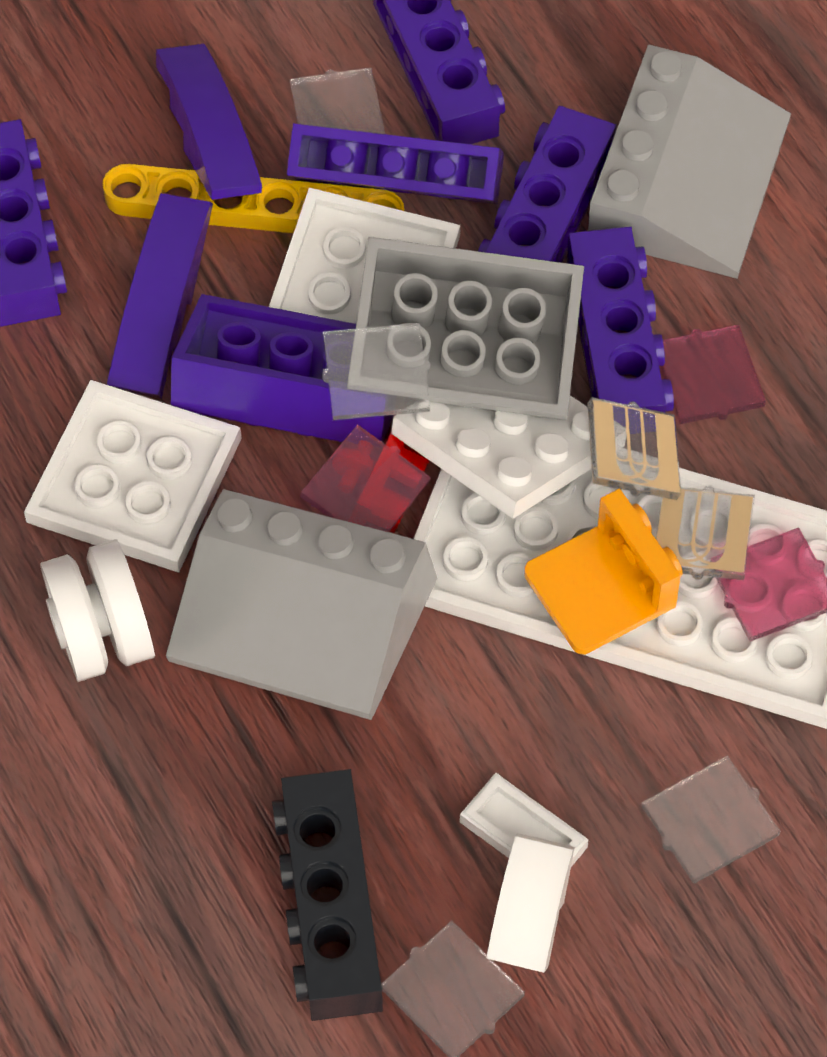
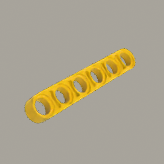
(248, 214)

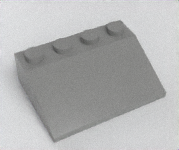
(689, 163)
(488, 322)
(300, 603)

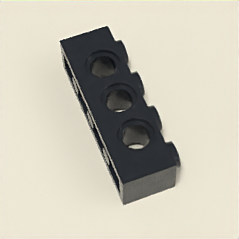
(353, 981)

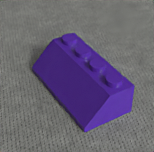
(260, 369)

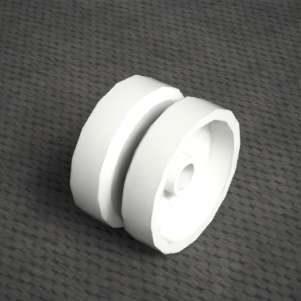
(93, 611)

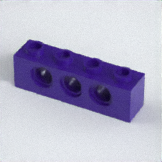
(443, 68)
(395, 163)
(562, 179)
(614, 261)
(28, 288)

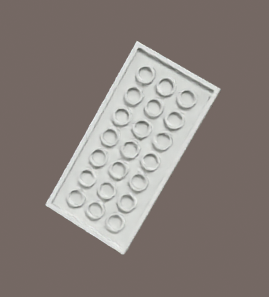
(698, 644)

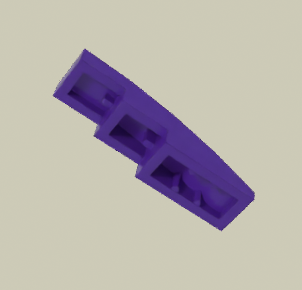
(209, 122)
(159, 295)

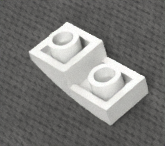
(530, 902)

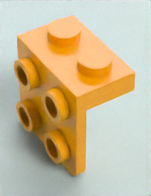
(606, 577)

